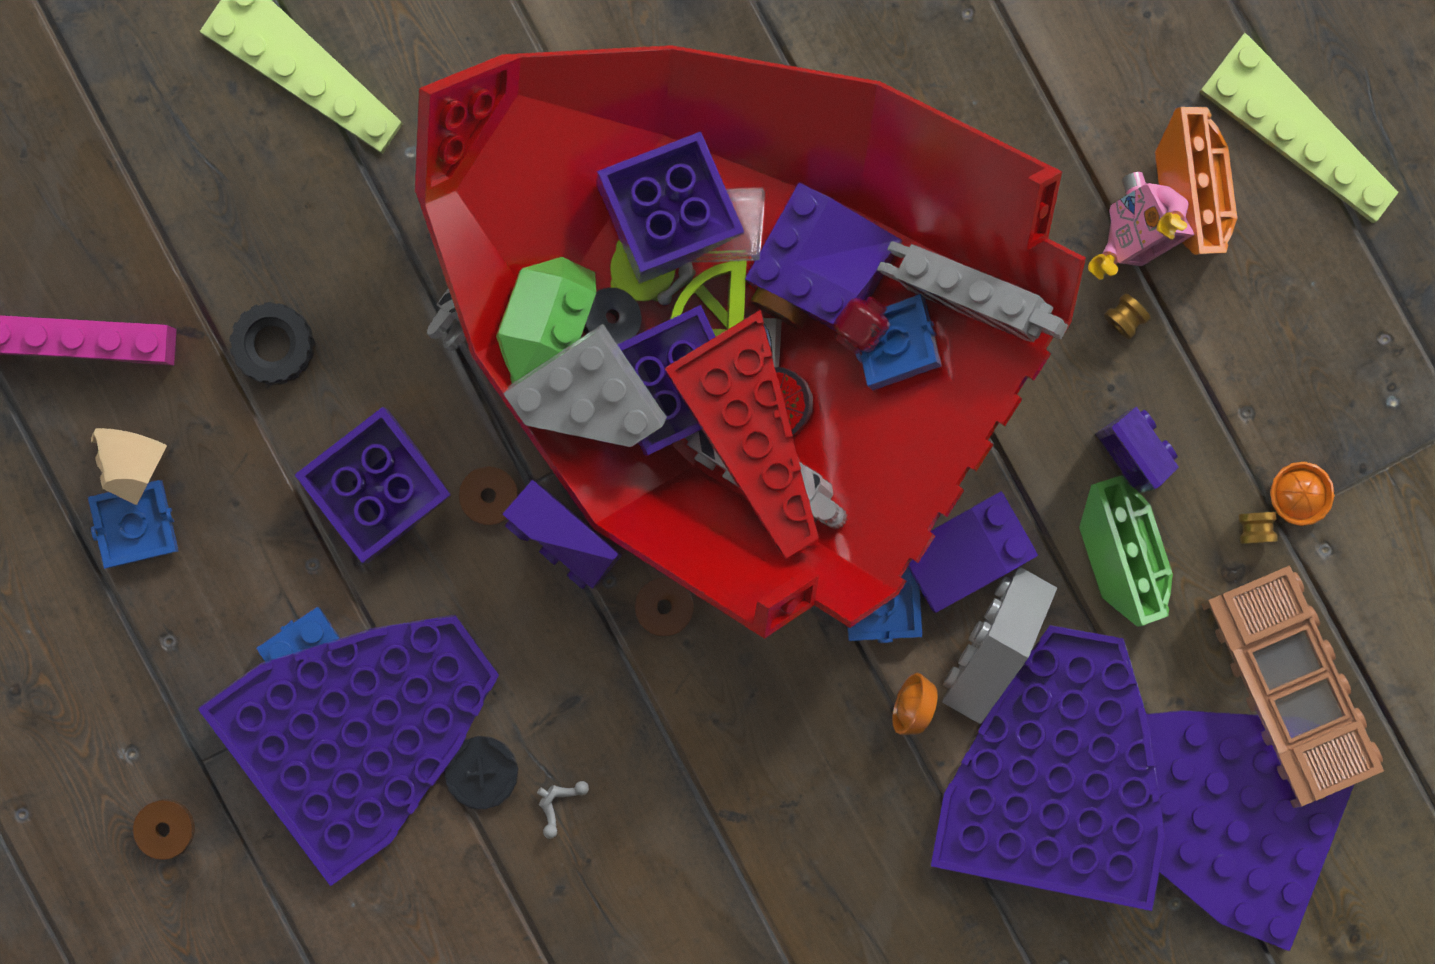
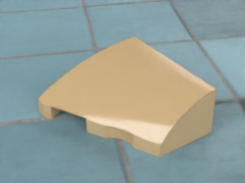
(126, 461)

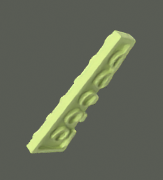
(288, 56)
(1282, 116)

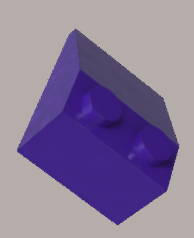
(1138, 450)
(971, 552)

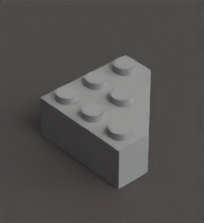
(588, 394)
(999, 644)

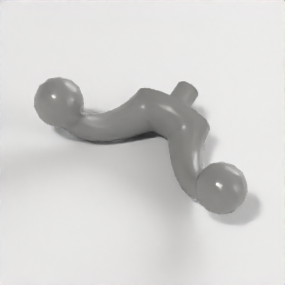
(686, 274)
(550, 830)

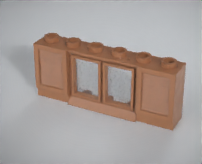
(1295, 686)

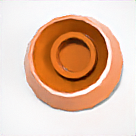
(1302, 493)
(914, 705)

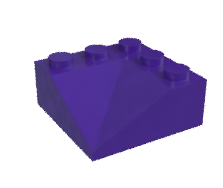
(668, 206)
(821, 256)
(373, 485)
(562, 535)

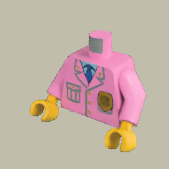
(1142, 225)

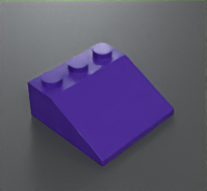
(650, 355)

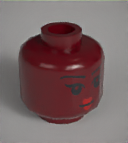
(861, 324)

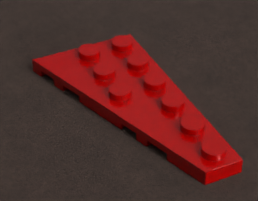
(742, 412)

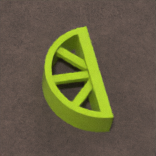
(736, 294)

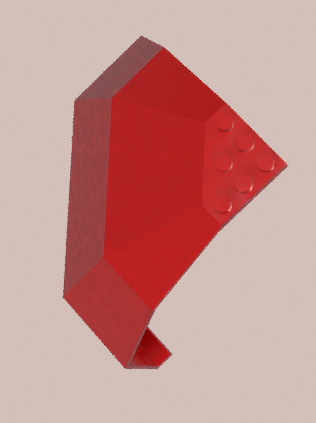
(513, 181)

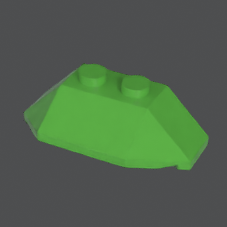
(544, 313)
(1126, 551)

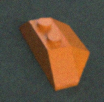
(1198, 167)

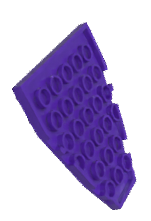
(354, 731)
(1061, 779)
(1232, 824)

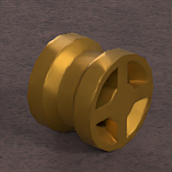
(1127, 316)
(1258, 527)

